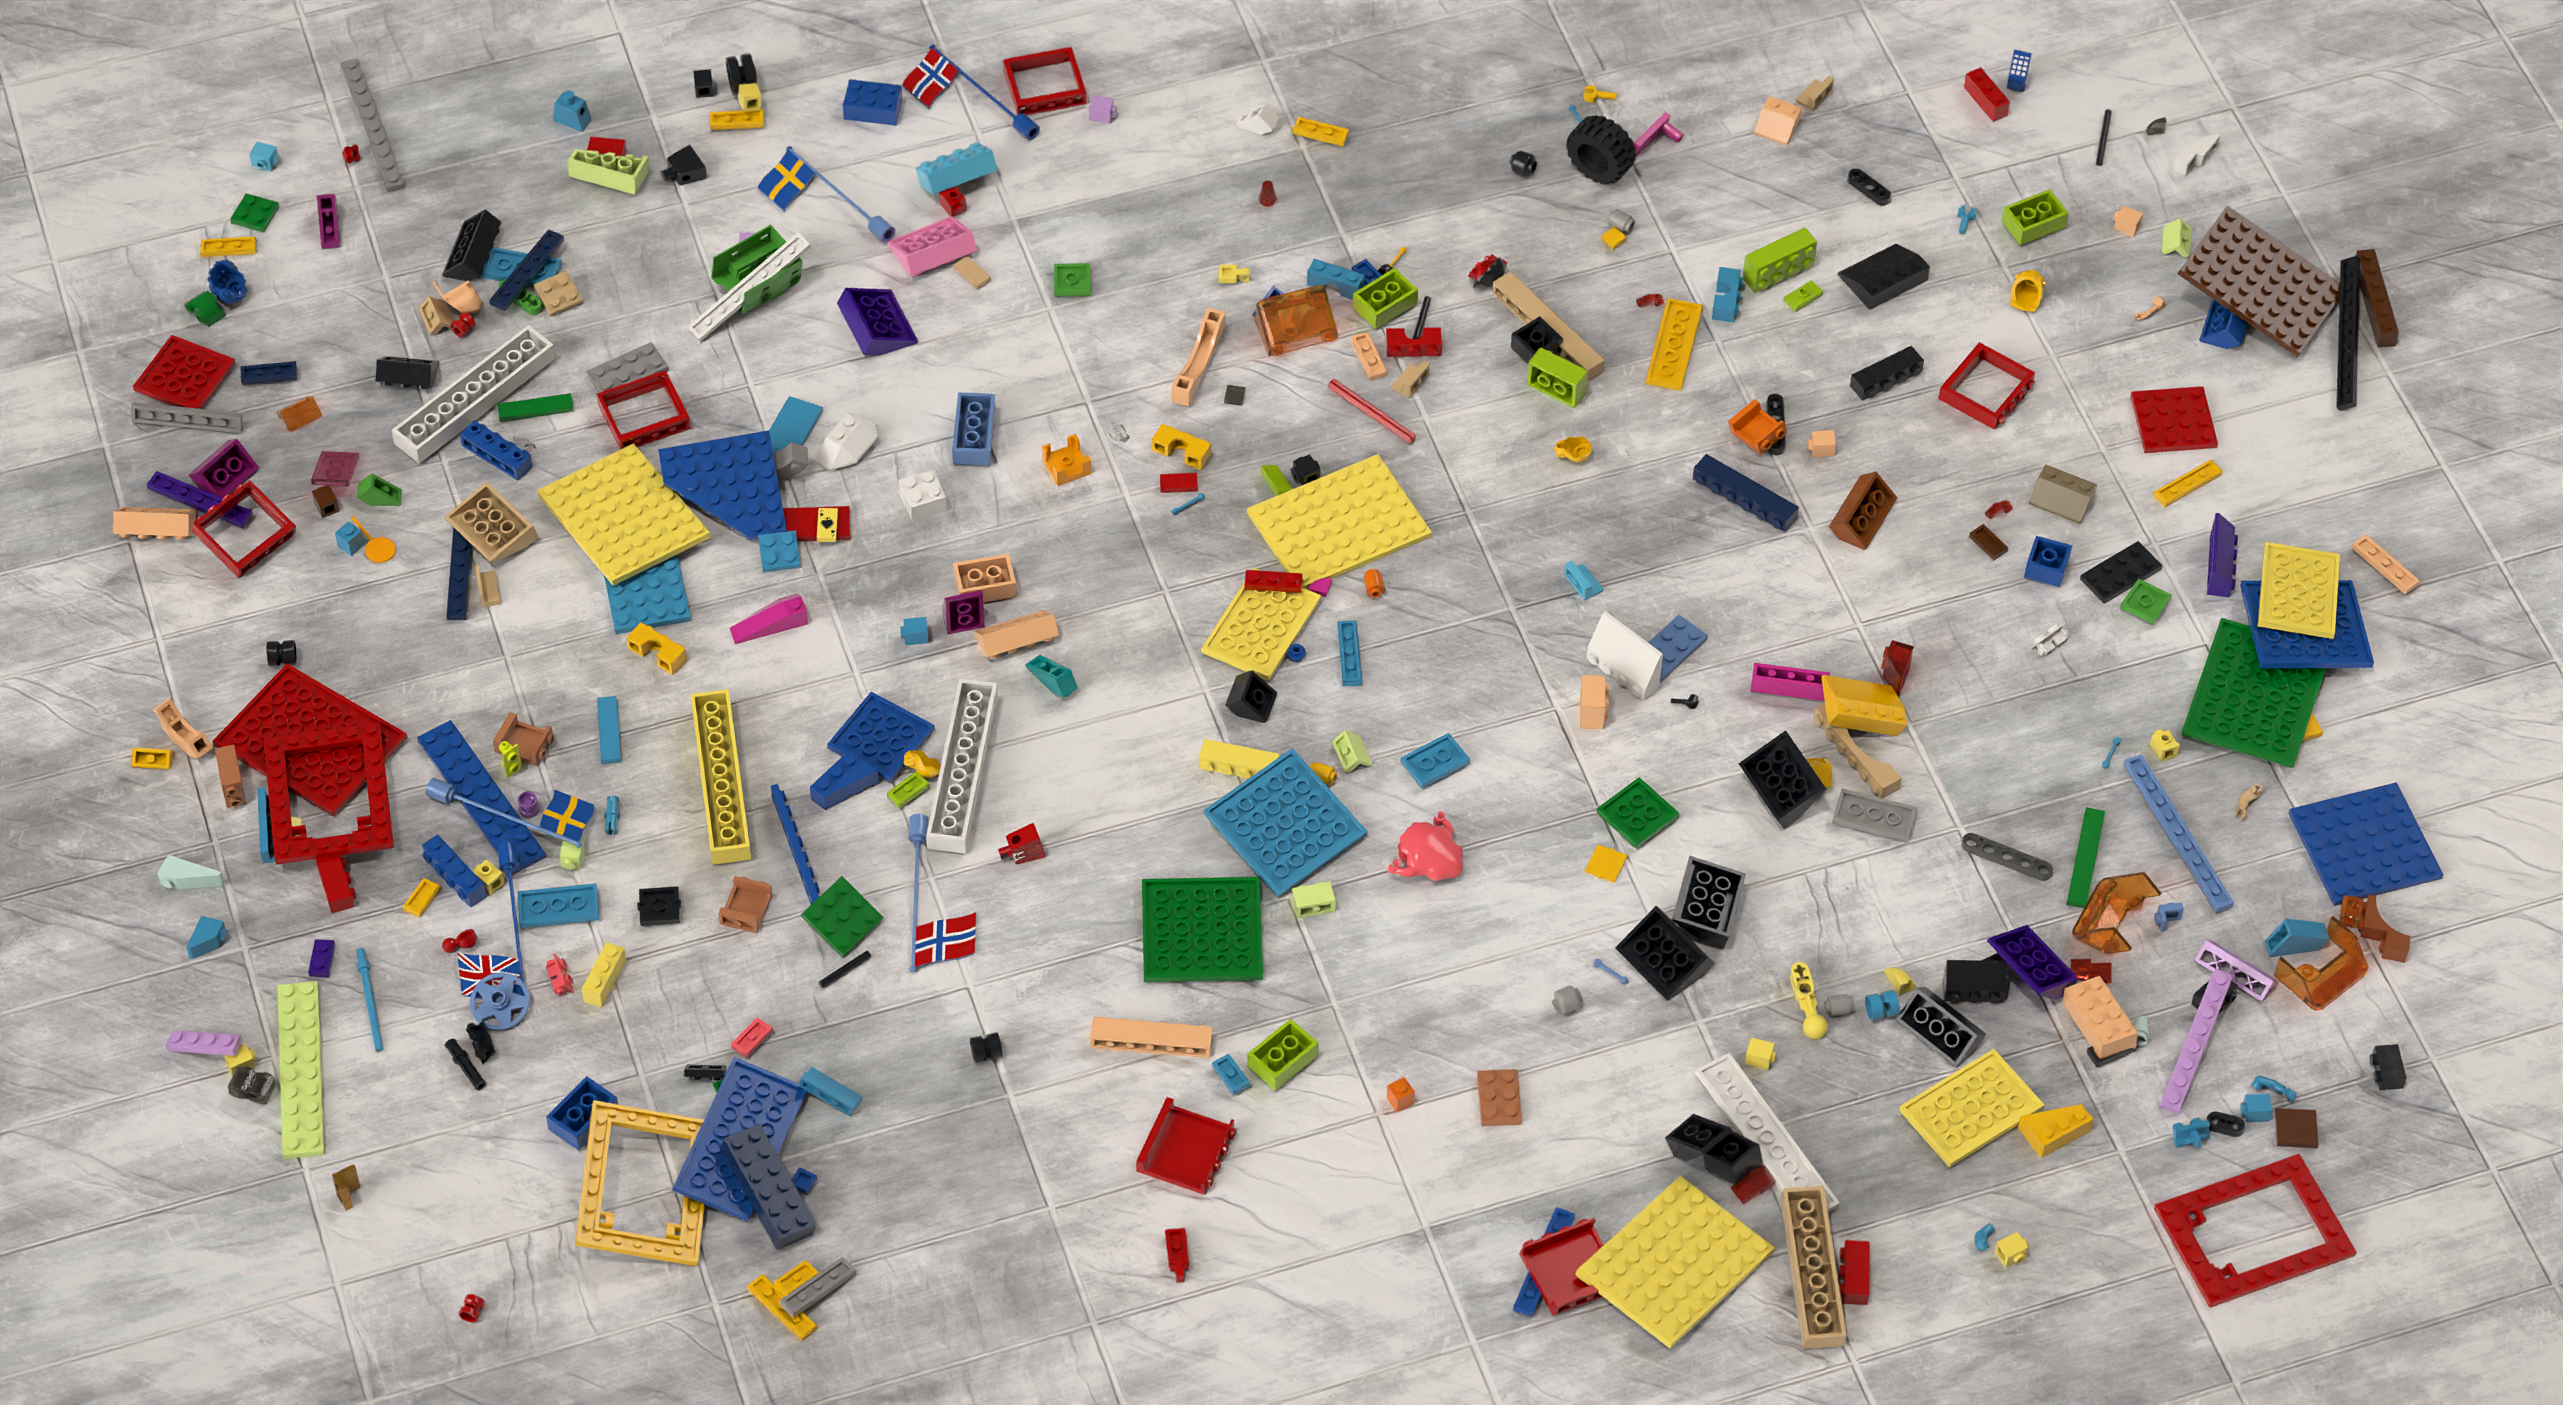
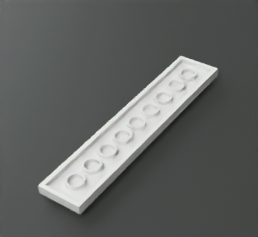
(1758, 1123)

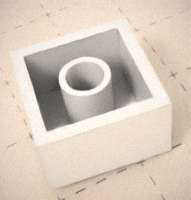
(922, 495)

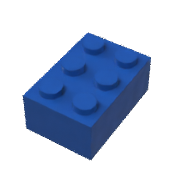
(872, 102)
(572, 1115)

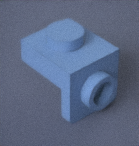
(2168, 912)

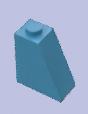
(2296, 937)

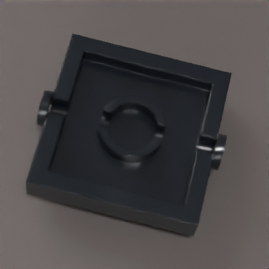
(659, 906)

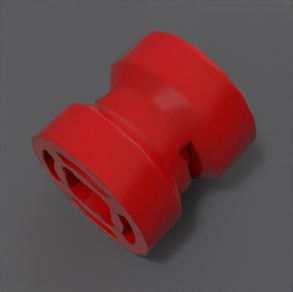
(462, 325)
(471, 1308)

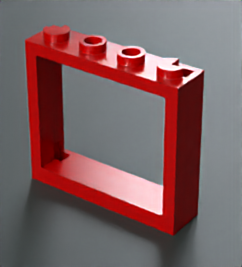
(1050, 101)
(1975, 410)
(651, 432)
(239, 568)

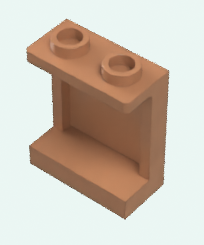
(530, 739)
(746, 904)

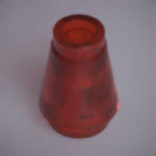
(1267, 194)

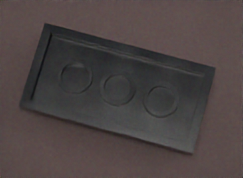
(2121, 572)

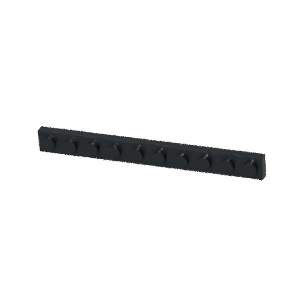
(2348, 333)

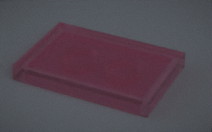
(335, 468)

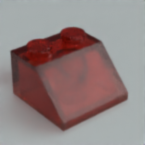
(1897, 664)

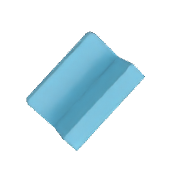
(1582, 580)

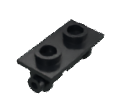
(481, 1041)

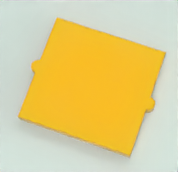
(1606, 863)

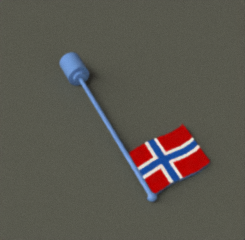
(941, 938)

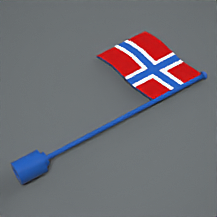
(938, 72)

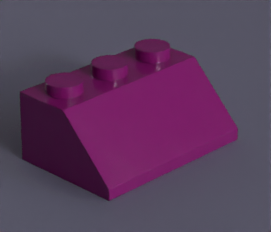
(224, 469)

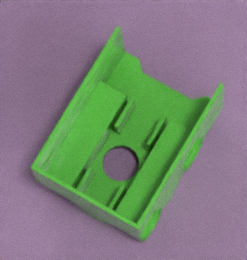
(753, 251)

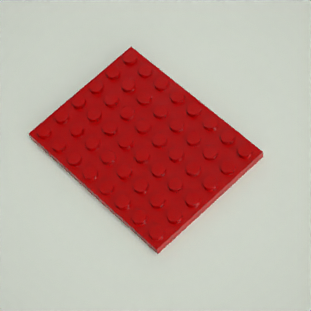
(300, 705)

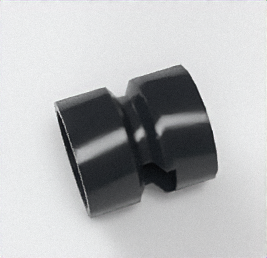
(282, 652)
(986, 1047)

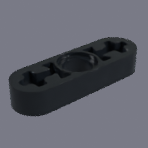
(1865, 180)

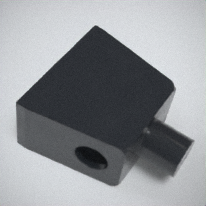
(684, 167)

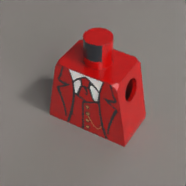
(1023, 845)

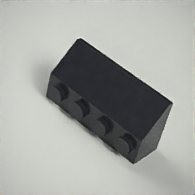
(472, 247)
(1940, 1026)

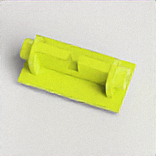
(511, 758)

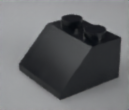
(1532, 336)
(1251, 697)

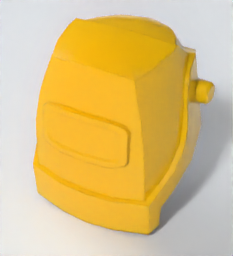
(2027, 290)

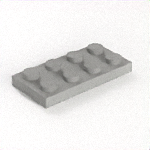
(627, 368)
(1874, 815)

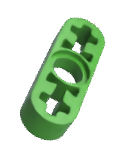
(525, 303)

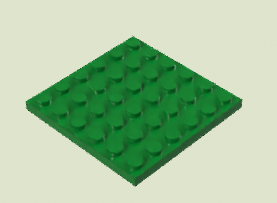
(1202, 929)

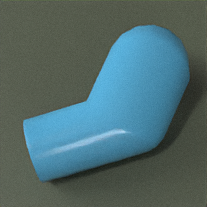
(1981, 1237)

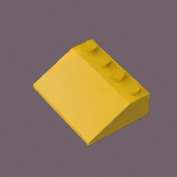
(1863, 706)

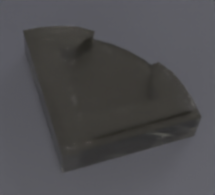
(2156, 127)

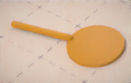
(379, 548)

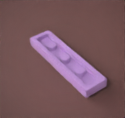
(204, 1042)

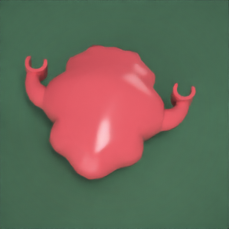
(1429, 851)

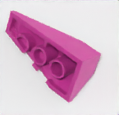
(776, 617)

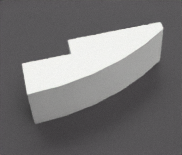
(2196, 154)

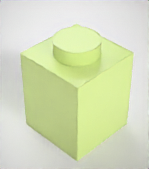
(571, 856)

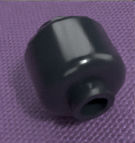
(1523, 163)

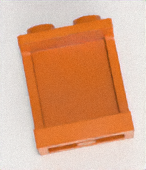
(1756, 427)

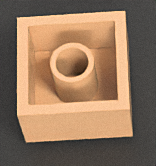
(1593, 702)

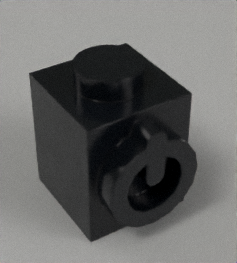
(1305, 470)

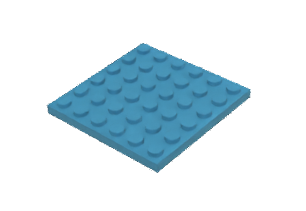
(1285, 822)

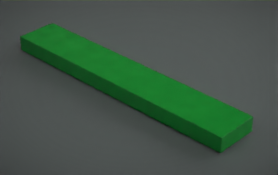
(2085, 857)

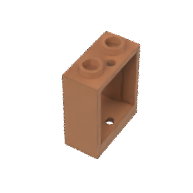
(230, 776)

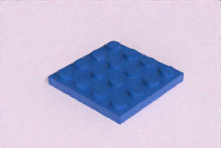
(881, 735)

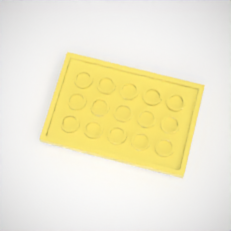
(2299, 590)
(1260, 629)
(1971, 1107)

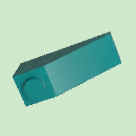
(1053, 675)

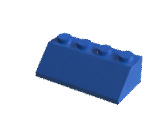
(2222, 327)

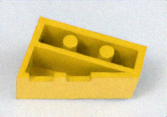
(2055, 1128)

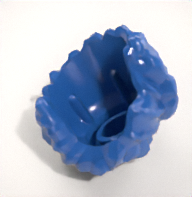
(227, 282)

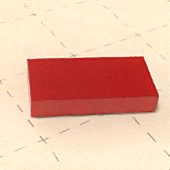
(1178, 482)

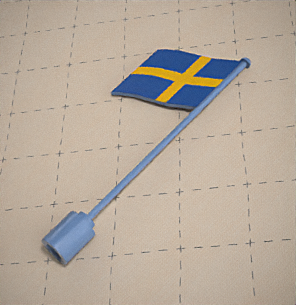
(794, 174)
(563, 818)

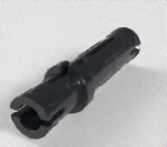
(461, 1058)

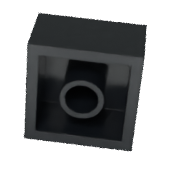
(1733, 1158)

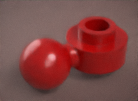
(465, 940)

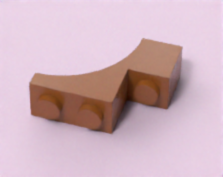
(2373, 927)

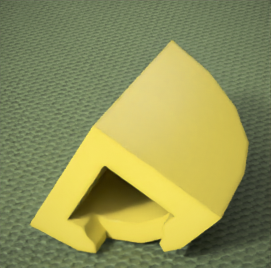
(1900, 980)

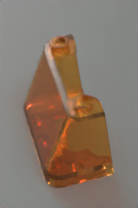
(1295, 318)

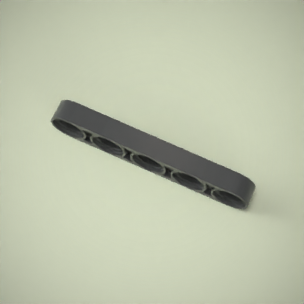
(2014, 863)

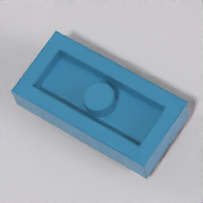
(1231, 1074)

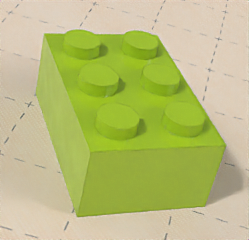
(2035, 217)
(1385, 298)
(1557, 377)
(1282, 1054)

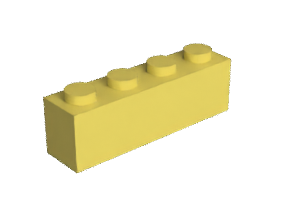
(1233, 759)

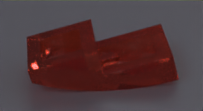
(2086, 970)
(1752, 1184)

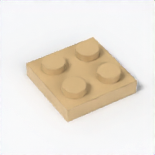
(558, 293)

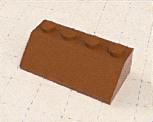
(1863, 510)

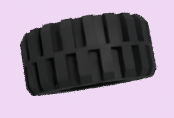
(1601, 149)

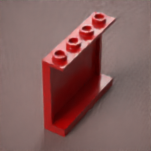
(1185, 1148)
(1554, 1264)

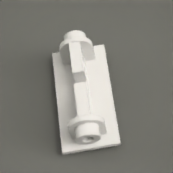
(2055, 634)

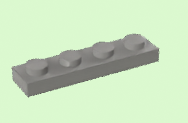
(817, 1287)

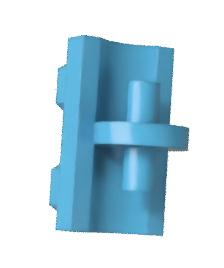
(2192, 1133)

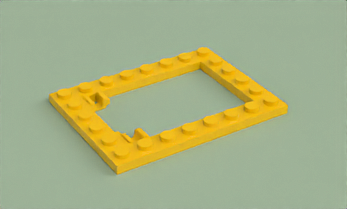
(601, 1236)

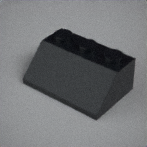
(406, 371)
(1974, 981)

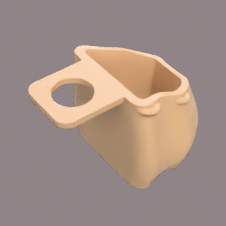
(463, 298)

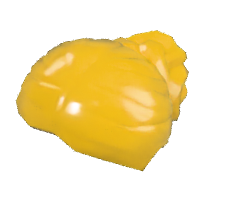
(1574, 448)
(923, 765)

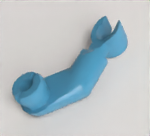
(2274, 1085)

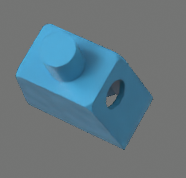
(571, 111)

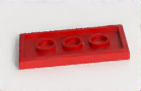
(805, 522)

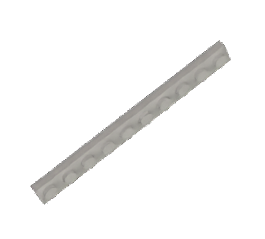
(372, 125)

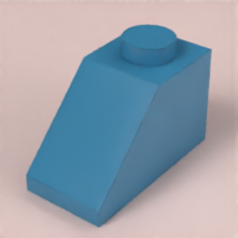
(206, 937)

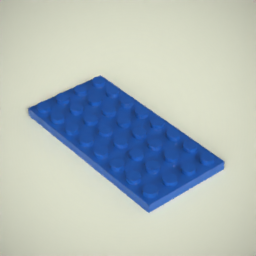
(743, 1100)

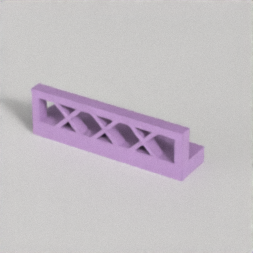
(2242, 965)

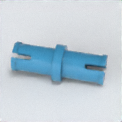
(612, 815)

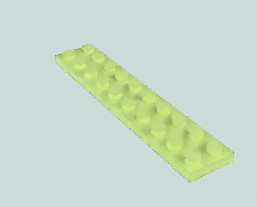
(300, 1070)

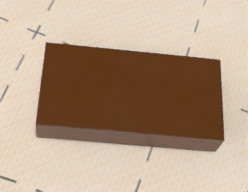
(1988, 542)

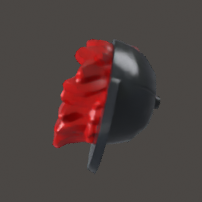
(1488, 270)

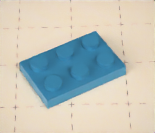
(1435, 760)

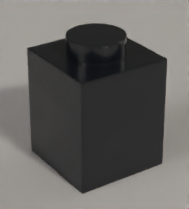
(703, 83)

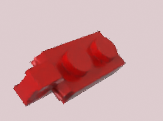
(1177, 1252)

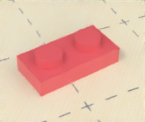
(751, 1037)

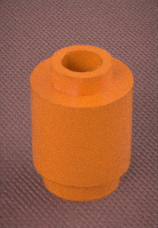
(1374, 583)

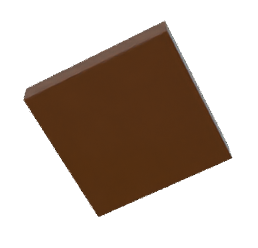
(2296, 1128)

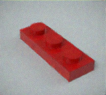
(1273, 581)

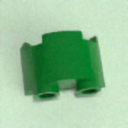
(205, 308)

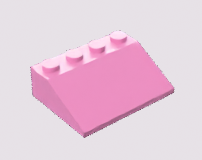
(933, 246)

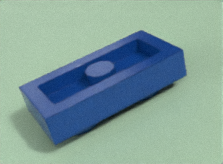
(1366, 268)

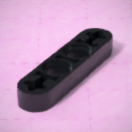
(1780, 412)

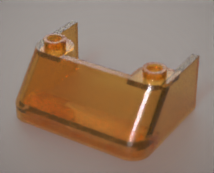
(2107, 908)
(2324, 986)

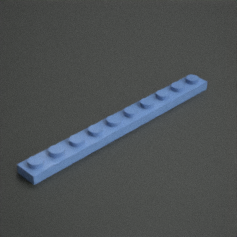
(2178, 833)

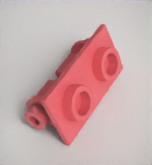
(557, 968)

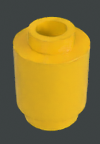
(1324, 772)

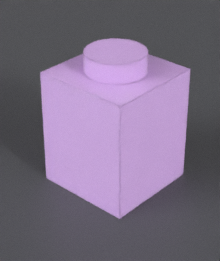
(1102, 109)

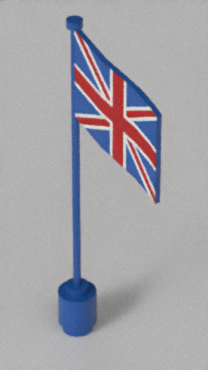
(476, 967)

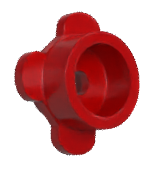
(348, 151)

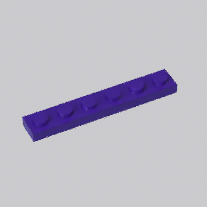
(196, 498)

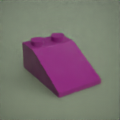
(963, 612)

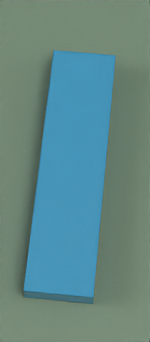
(1349, 653)
(608, 730)

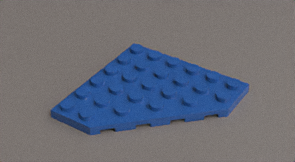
(729, 480)

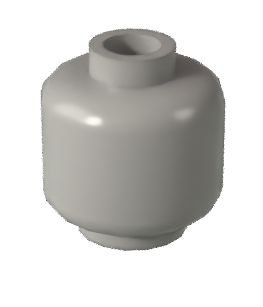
(1567, 1000)

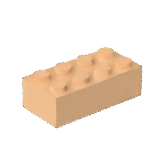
(2099, 1017)

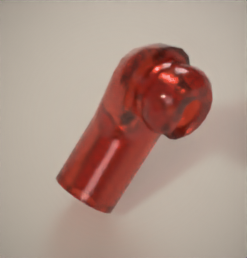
(1648, 298)
(1996, 507)

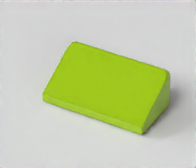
(1275, 479)

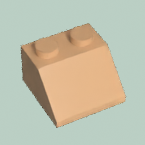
(1778, 120)

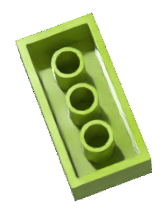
(1779, 260)

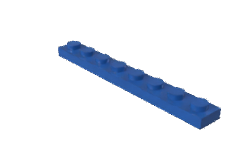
(795, 843)

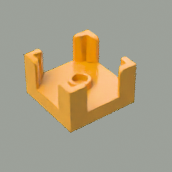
(1066, 463)

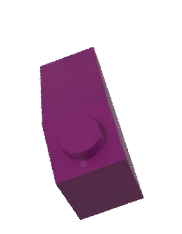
(328, 221)

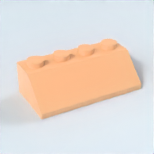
(153, 521)
(1016, 633)

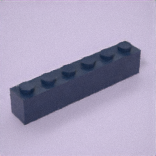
(1745, 493)

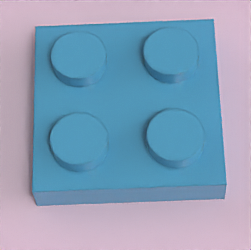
(779, 551)

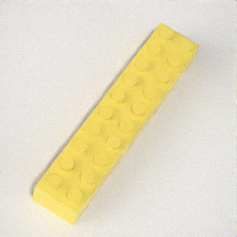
(720, 777)

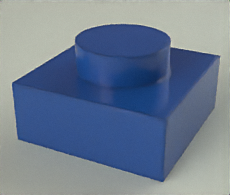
(804, 1180)

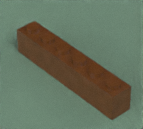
(2377, 300)

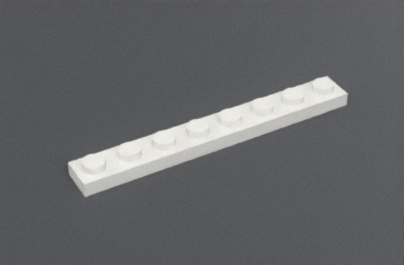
(734, 298)

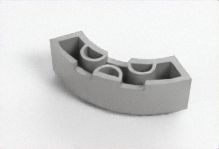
(790, 461)

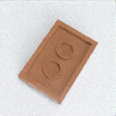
(1499, 1097)

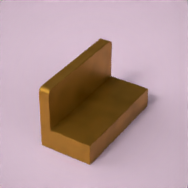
(345, 1182)

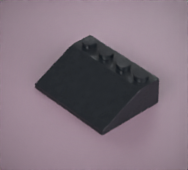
(1885, 275)
(1783, 778)
(1708, 901)
(1664, 954)

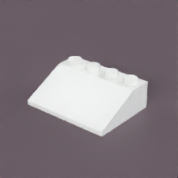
(1625, 657)

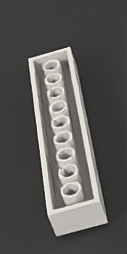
(473, 394)
(962, 766)

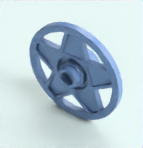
(500, 1001)

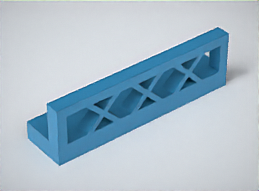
(264, 825)

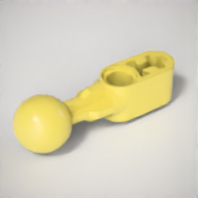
(1814, 1025)

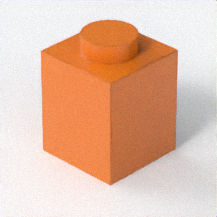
(1400, 1094)

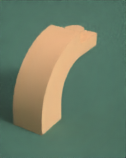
(180, 732)

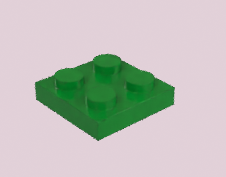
(254, 212)

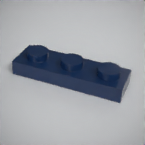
(268, 373)

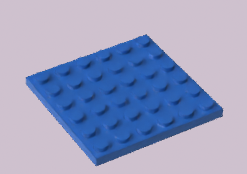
(2296, 650)
(2365, 843)

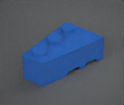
(842, 780)

